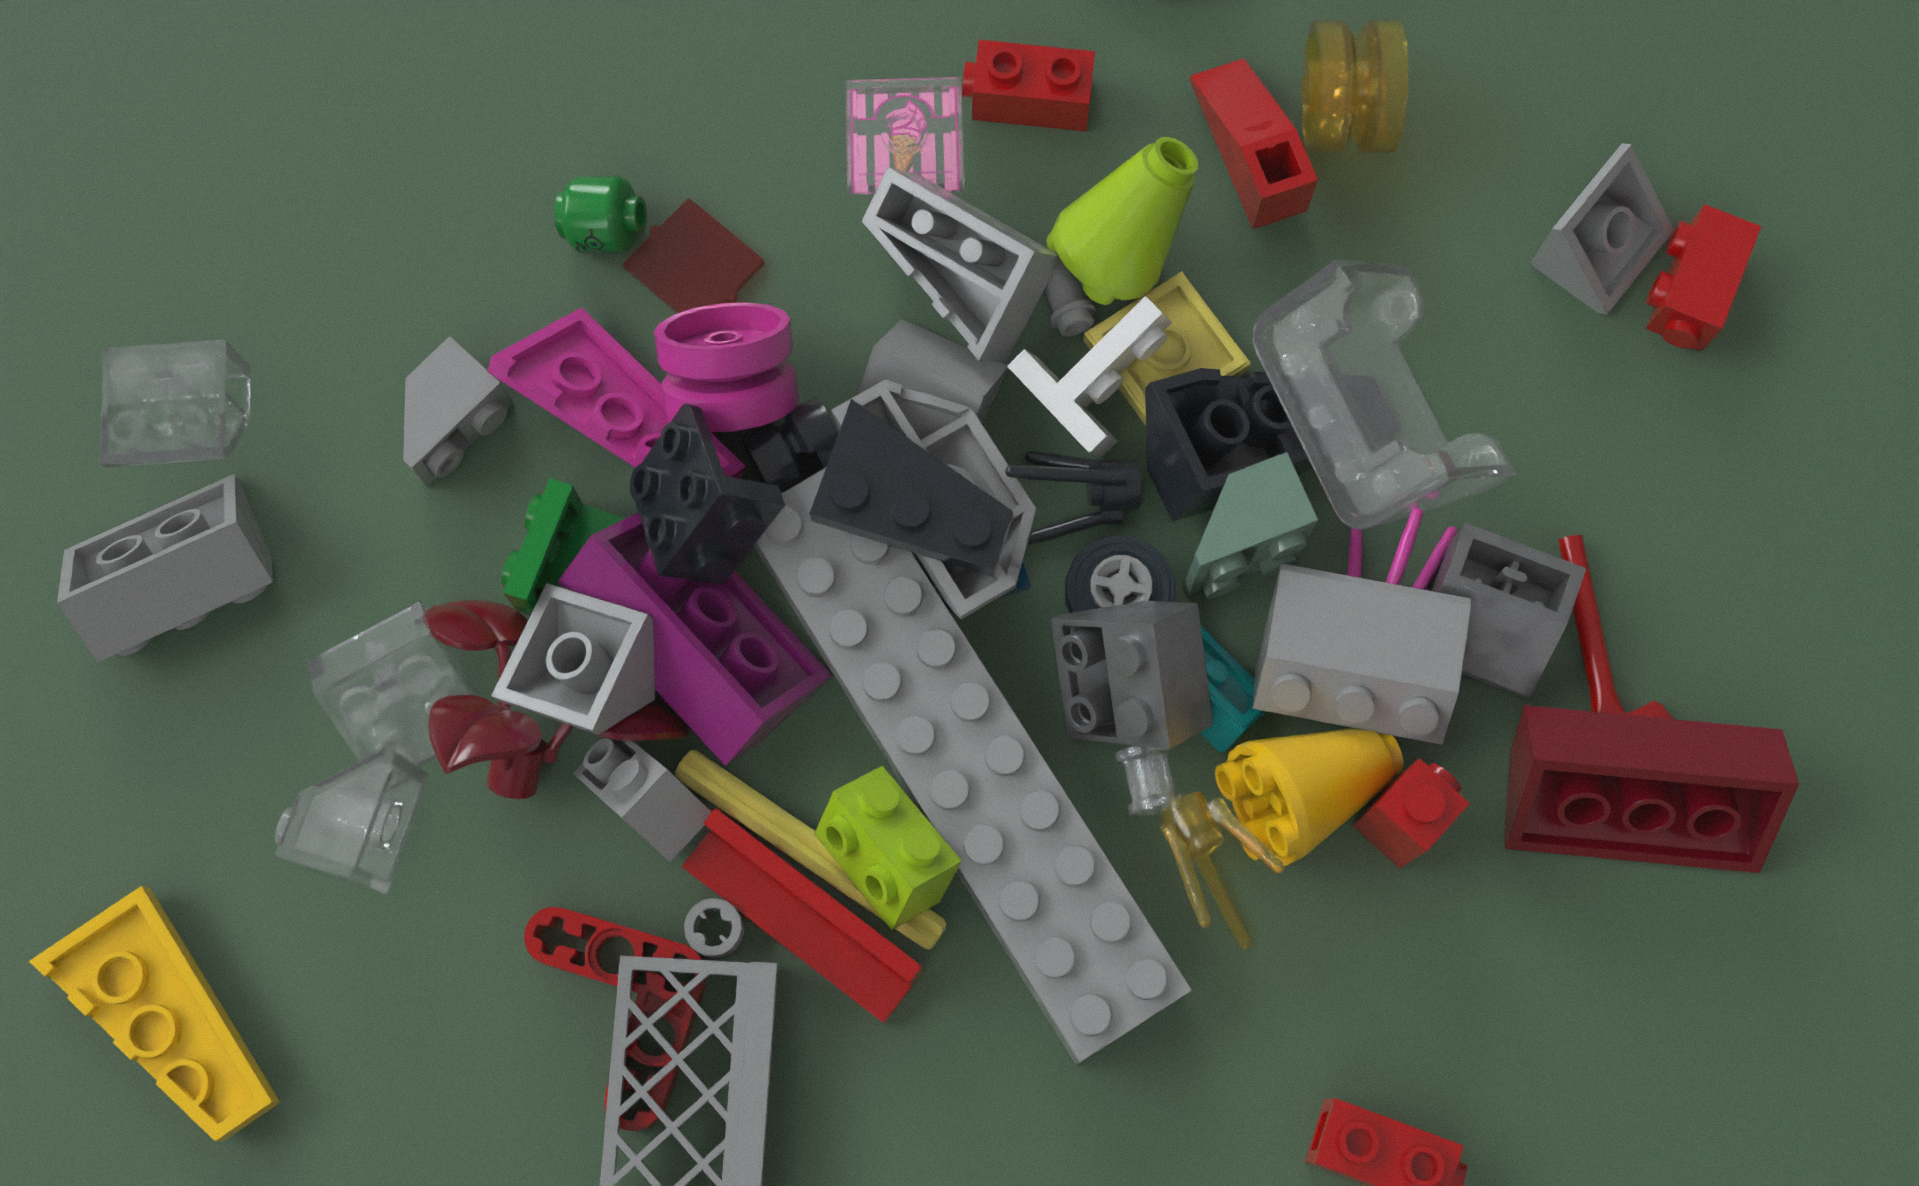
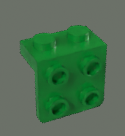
(555, 535)

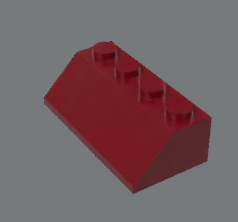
(1647, 789)

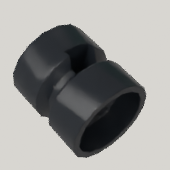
(794, 449)

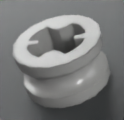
(728, 914)

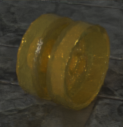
(1354, 86)

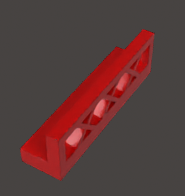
(802, 917)

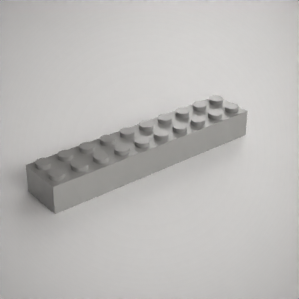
(974, 777)

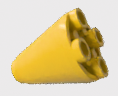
(1305, 785)

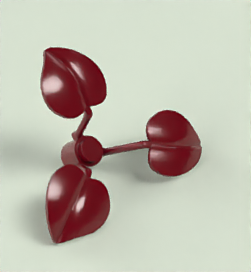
(476, 730)

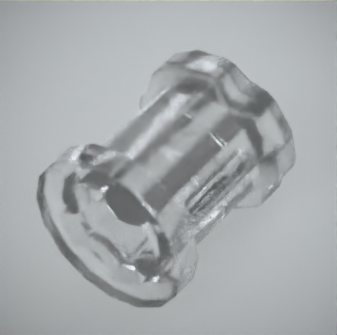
(1148, 779)

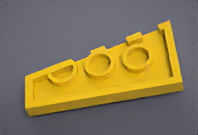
(160, 1010)

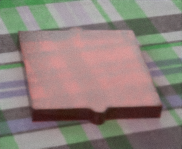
(693, 261)

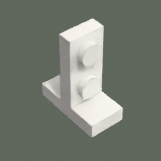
(1095, 374)

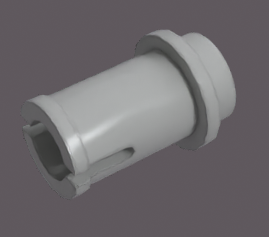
(1070, 309)

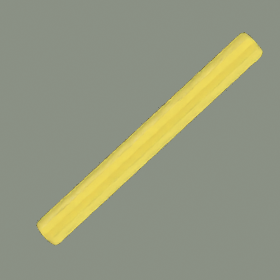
(788, 836)

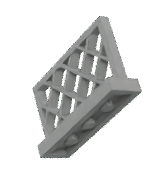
(747, 1077)

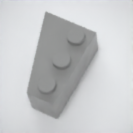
(963, 258)

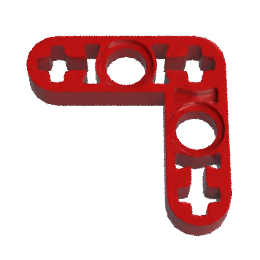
(649, 997)

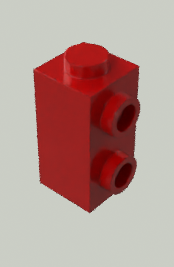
(1030, 85)
(1702, 278)
(1412, 812)
(1381, 1150)

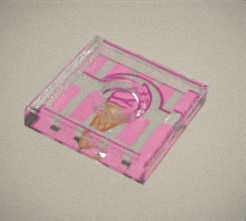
(904, 127)

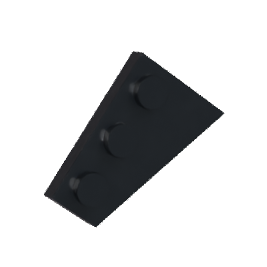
(907, 498)

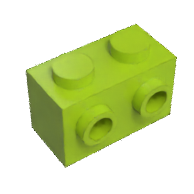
(887, 847)

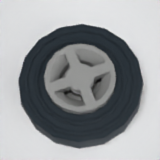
(1124, 568)

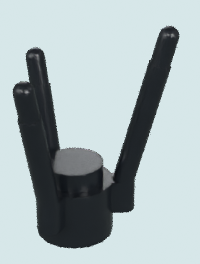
(1108, 482)

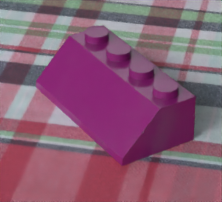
(716, 646)

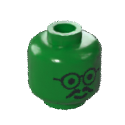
(599, 214)

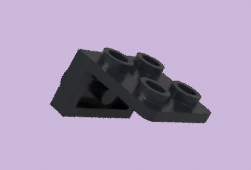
(693, 512)

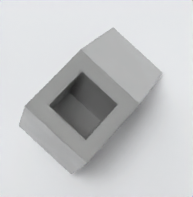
(447, 408)
(643, 794)

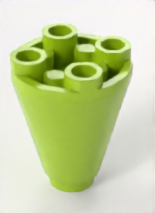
(1127, 222)

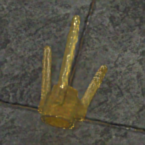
(1193, 832)

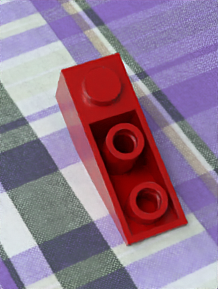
(1255, 143)

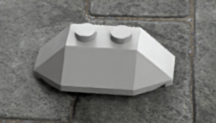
(961, 442)

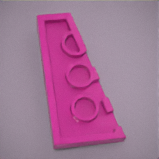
(594, 387)

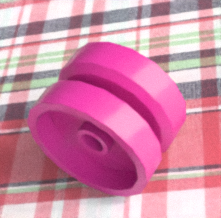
(728, 364)

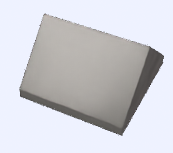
(1606, 234)
(935, 367)
(581, 661)

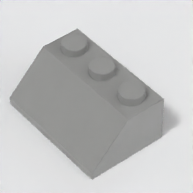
(164, 570)
(1362, 653)

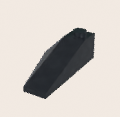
(1211, 427)

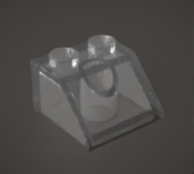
(354, 821)

